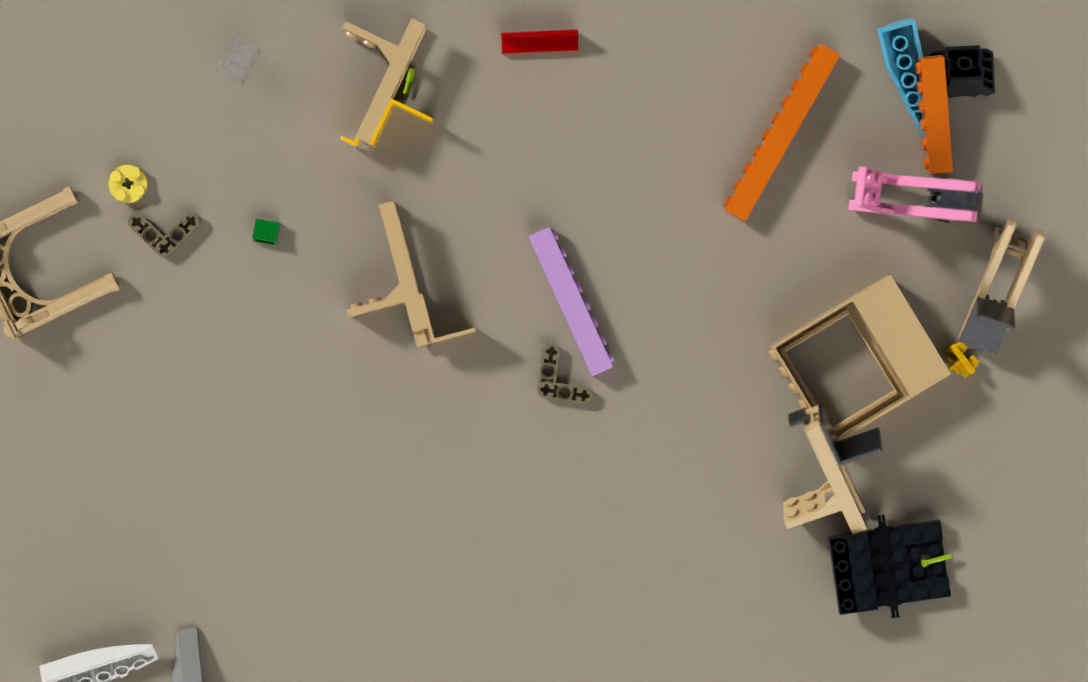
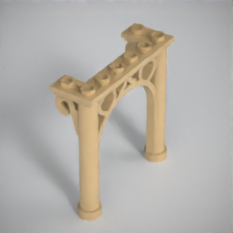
(55, 308)

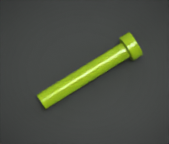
(926, 562)

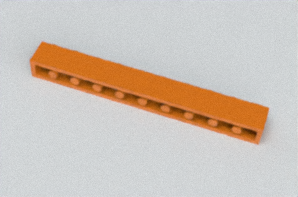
(782, 132)

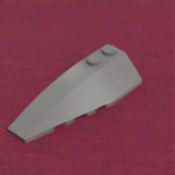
(188, 658)

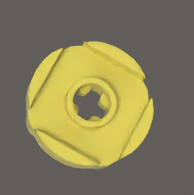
(119, 177)

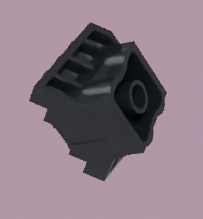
(968, 71)

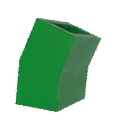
(266, 232)

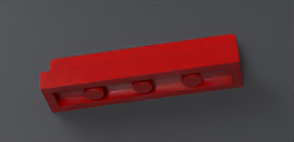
(539, 41)

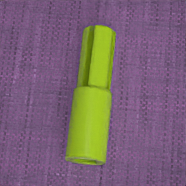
(408, 81)

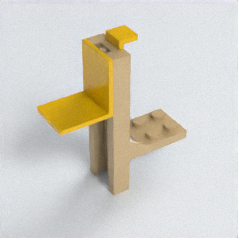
(383, 101)

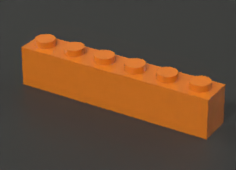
(935, 114)

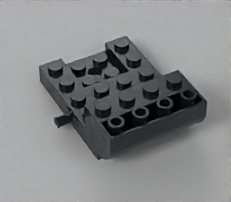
(885, 566)

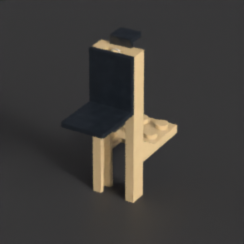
(989, 318)
(832, 457)

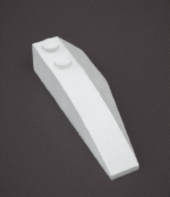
(99, 664)

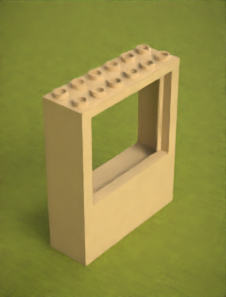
(891, 337)

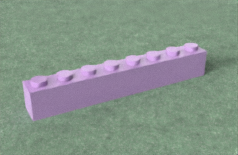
(570, 301)

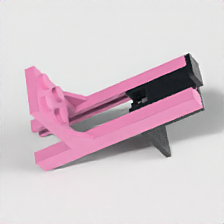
(948, 198)

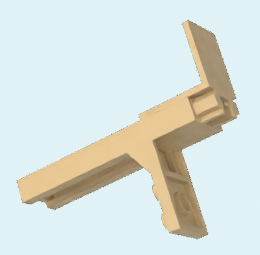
(407, 290)

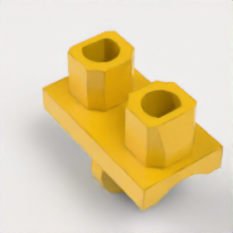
(958, 361)

